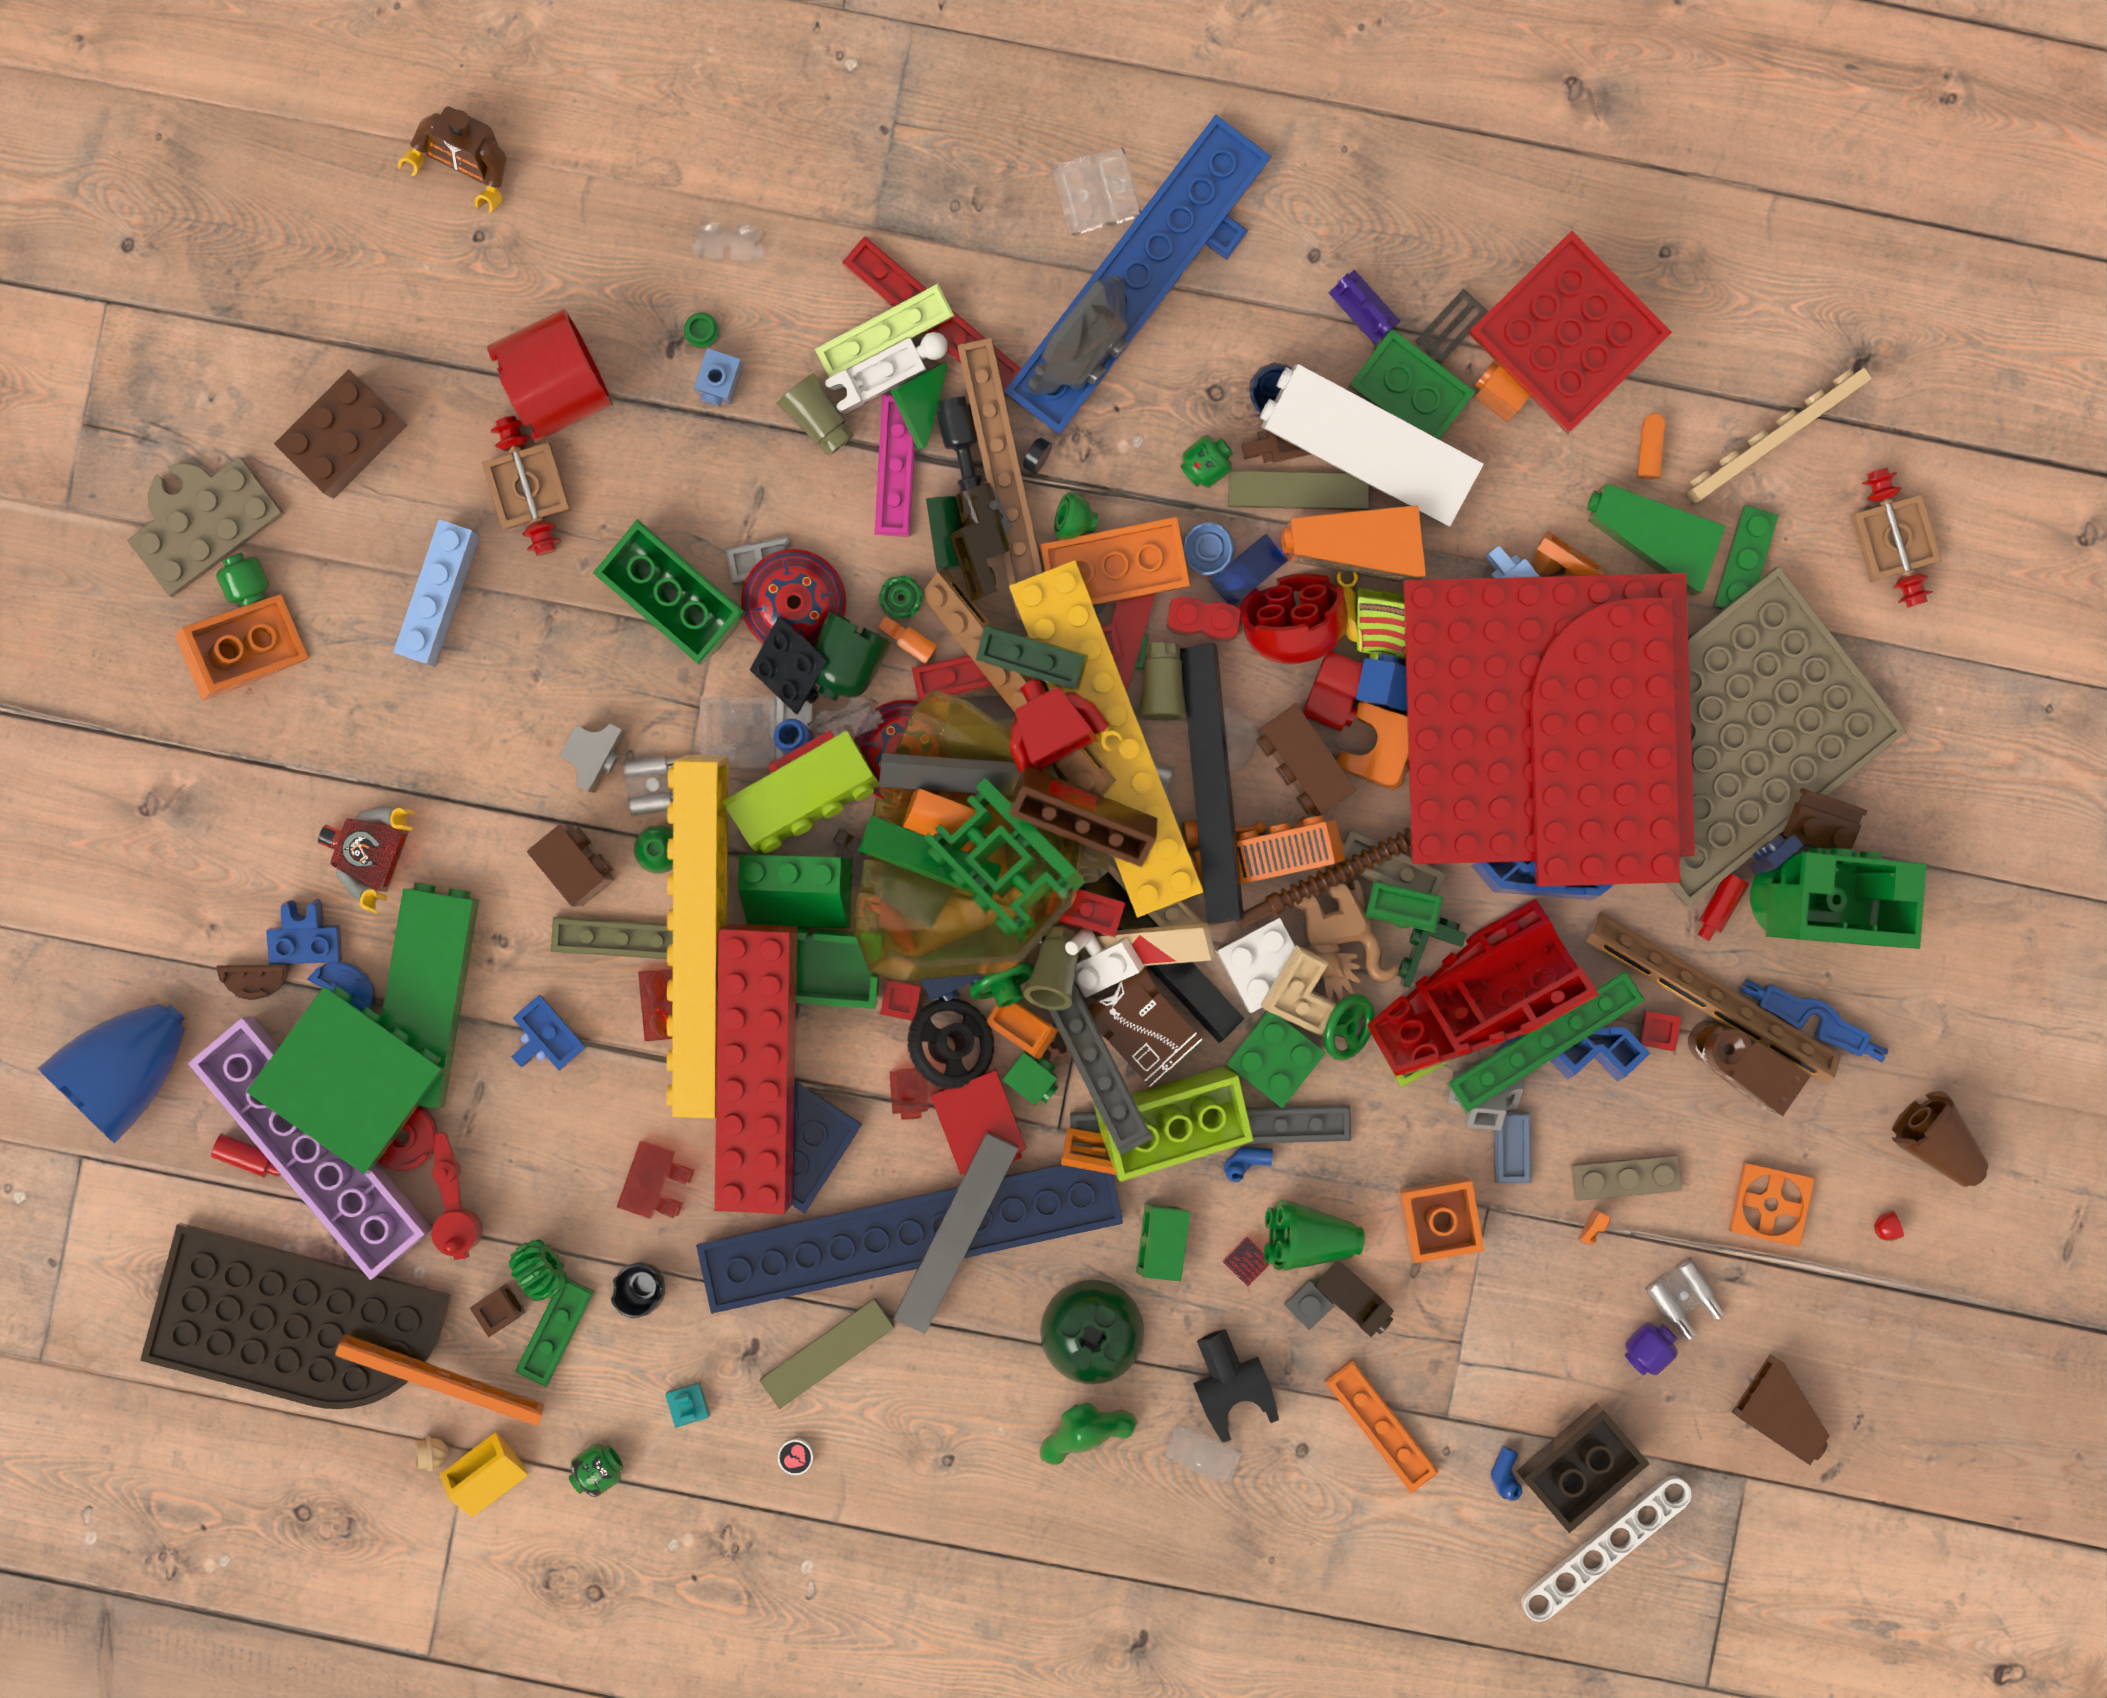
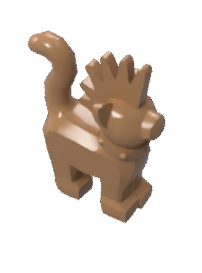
(1340, 927)

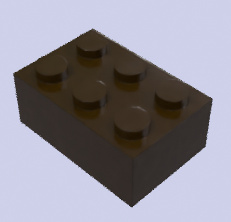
(1583, 1467)

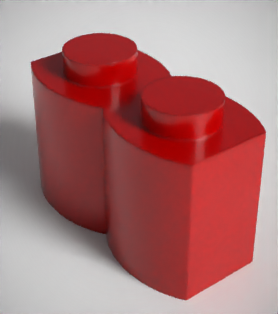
(1215, 620)
(1334, 692)

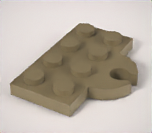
(201, 521)

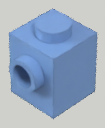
(718, 377)

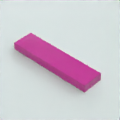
(894, 473)

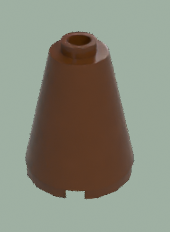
(1941, 1139)

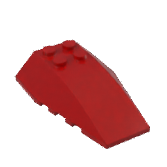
(1494, 989)

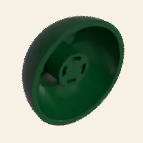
(1086, 1313)

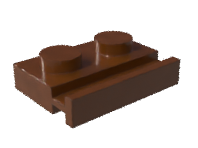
(1824, 821)

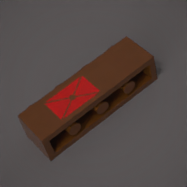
(1083, 816)

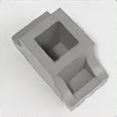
(593, 753)
(1493, 1111)

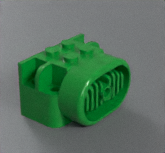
(1842, 899)

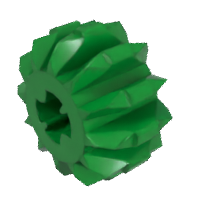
(537, 1270)

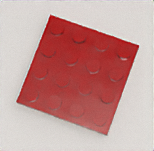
(1569, 332)

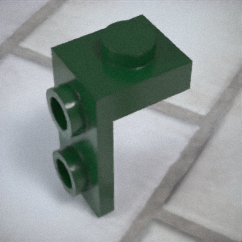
(1445, 931)

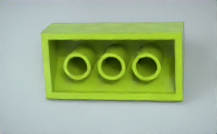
(802, 793)
(1186, 1122)

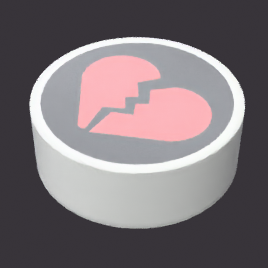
(795, 1456)

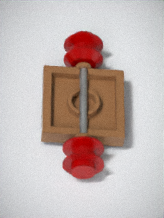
(526, 486)
(1896, 537)

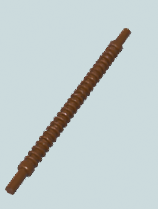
(1276, 903)

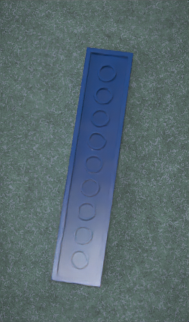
(1157, 251)

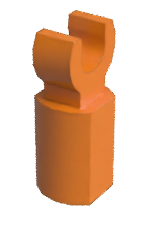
(909, 640)

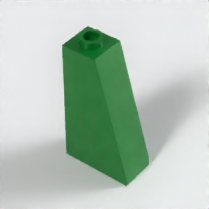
(1658, 533)

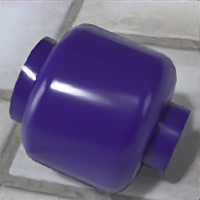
(1651, 1348)

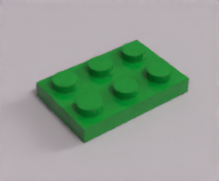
(1411, 386)

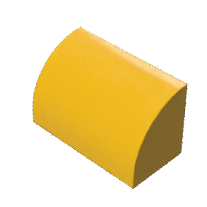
(483, 1475)

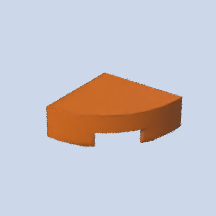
(1596, 1222)

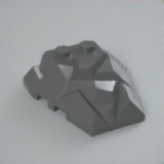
(1084, 340)

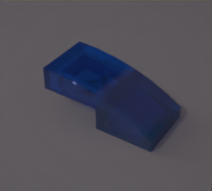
(1249, 570)

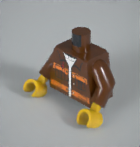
(463, 146)

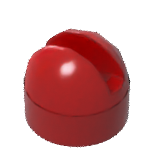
(1888, 1227)

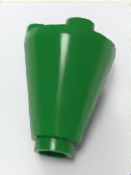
(1308, 1237)

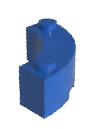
(1383, 683)

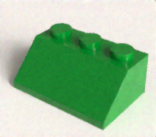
(796, 890)

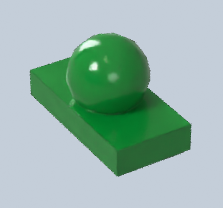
(1404, 907)

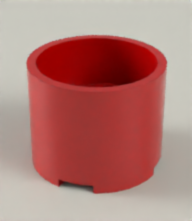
(550, 375)

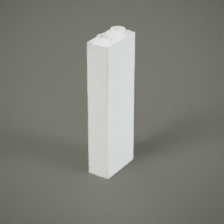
(1370, 444)

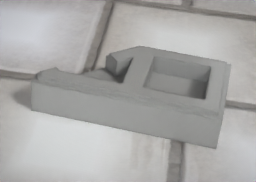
(745, 557)

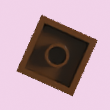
(571, 864)

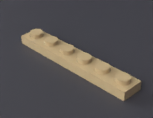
(1788, 426)

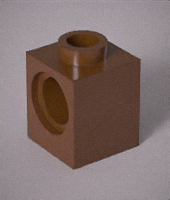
(497, 1310)

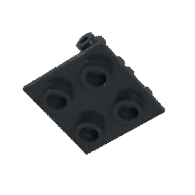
(789, 666)

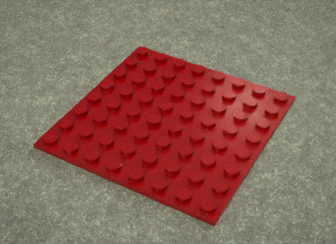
(1469, 703)

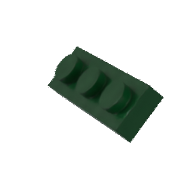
(1031, 657)

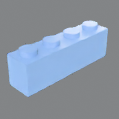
(436, 593)

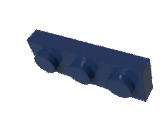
(1774, 854)

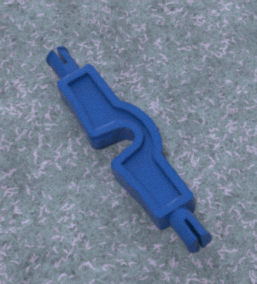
(1830, 1026)

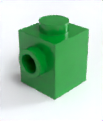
(1032, 1078)

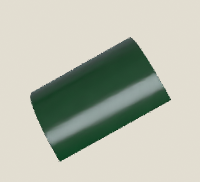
(944, 520)

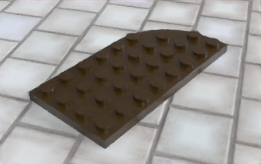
(278, 1318)

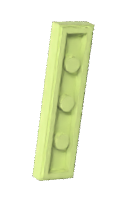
(885, 330)

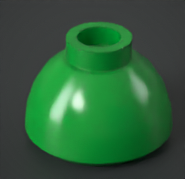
(1074, 517)
(651, 849)

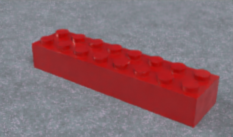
(755, 1068)

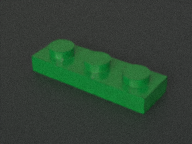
(1746, 554)

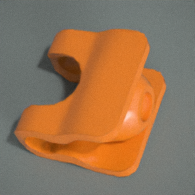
(1389, 759)

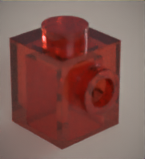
(908, 1093)

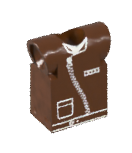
(1144, 1027)
(1748, 1066)

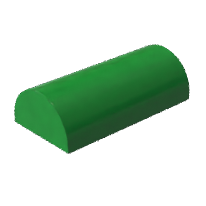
(670, 593)

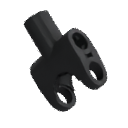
(1231, 1383)

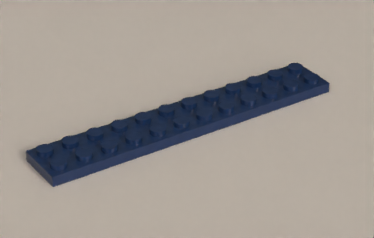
(896, 1235)

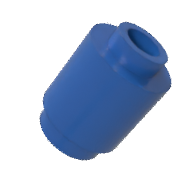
(788, 731)

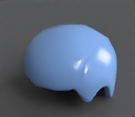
(1209, 548)

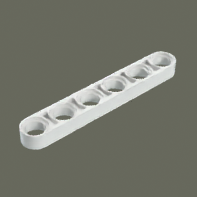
(1601, 1542)

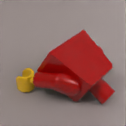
(1054, 726)

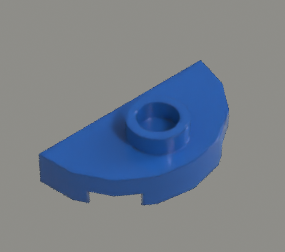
(347, 977)

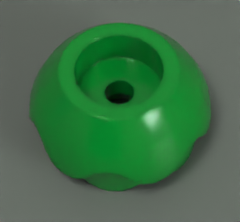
(901, 586)

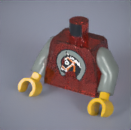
(368, 851)

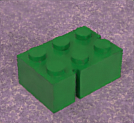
(833, 970)

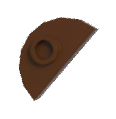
(253, 981)

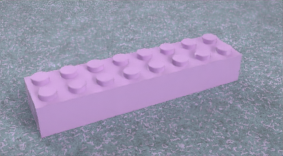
(359, 1210)

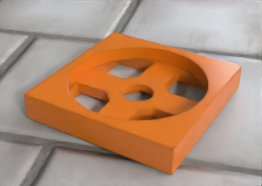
(1767, 1218)

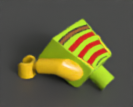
(1374, 620)

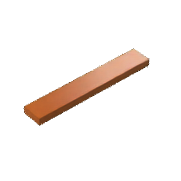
(440, 1379)

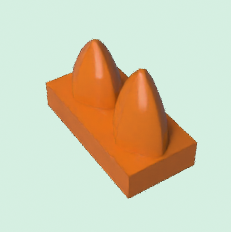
(1555, 554)

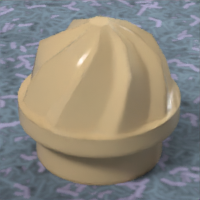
(430, 1453)

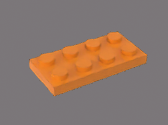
(1125, 560)

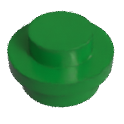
(701, 330)

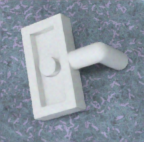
(1103, 965)

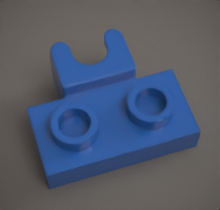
(303, 937)

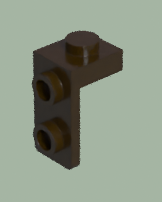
(1355, 1299)

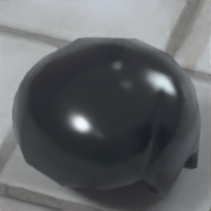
(638, 1290)

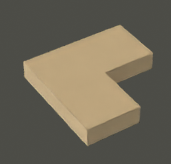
(1293, 995)

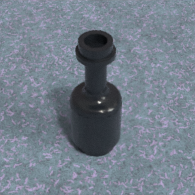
(959, 435)

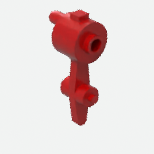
(458, 1227)

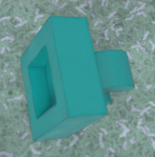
(687, 1404)

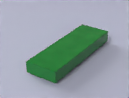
(554, 1332)

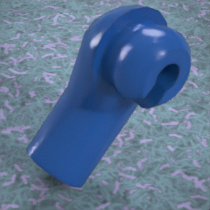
(1243, 1159)
(1503, 1476)

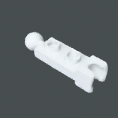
(886, 370)

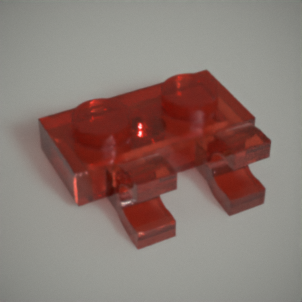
(646, 1181)

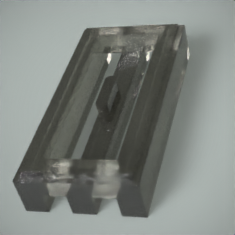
(1431, 348)

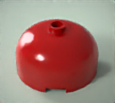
(1292, 632)

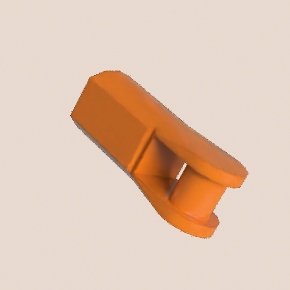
(1651, 447)

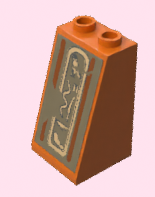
(1365, 542)

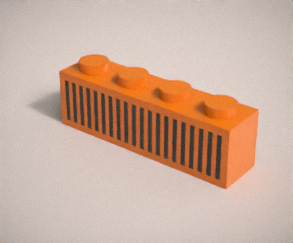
(1286, 850)

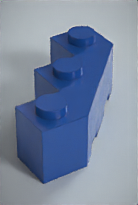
(1520, 879)
(1612, 1047)

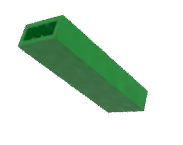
(430, 973)

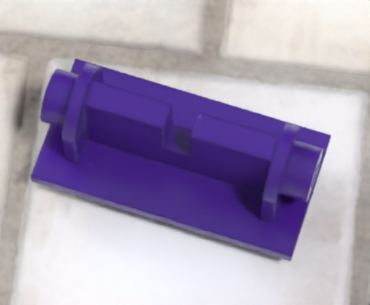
(1364, 306)

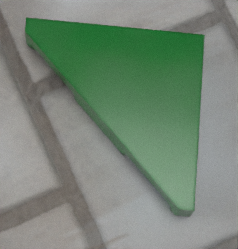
(919, 402)

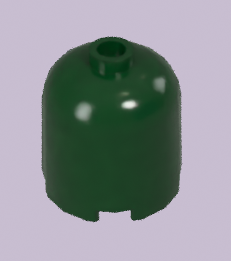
(850, 656)

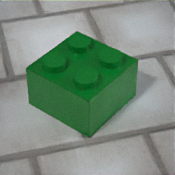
(1275, 1058)

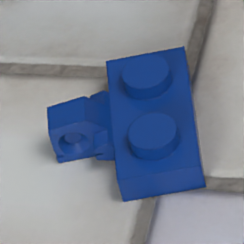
(545, 1036)

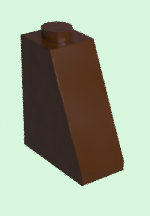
(1782, 1412)

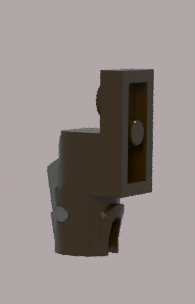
(980, 539)

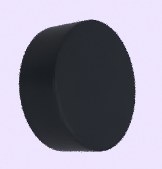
(1037, 455)

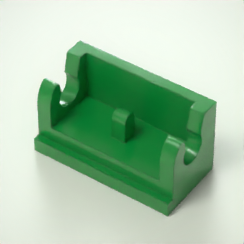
(1162, 1242)

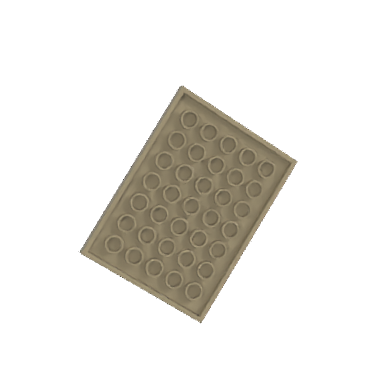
(1769, 716)

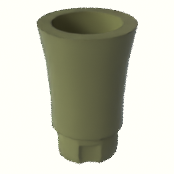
(816, 414)
(1162, 683)
(1054, 972)

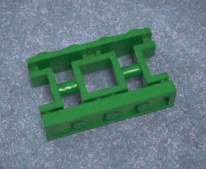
(1023, 841)

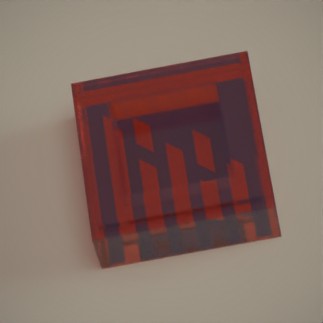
(1246, 1261)

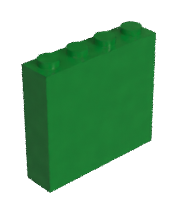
(346, 1079)

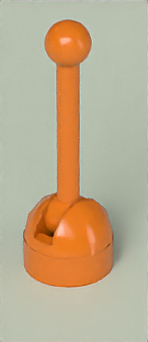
(1190, 832)

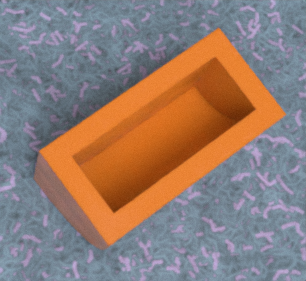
(929, 810)

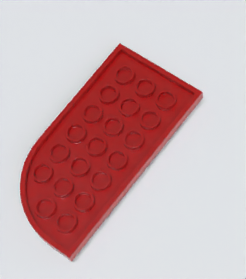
(1607, 749)

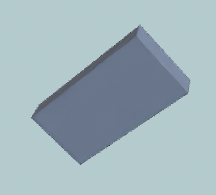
(1513, 1149)

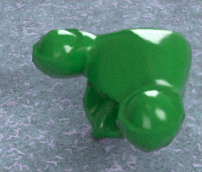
(1085, 1429)

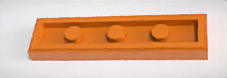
(1381, 1426)

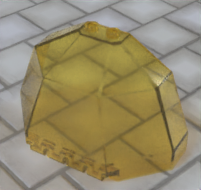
(928, 928)

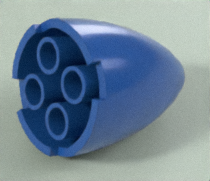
(118, 1066)

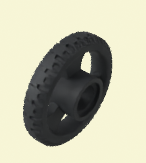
(963, 1035)

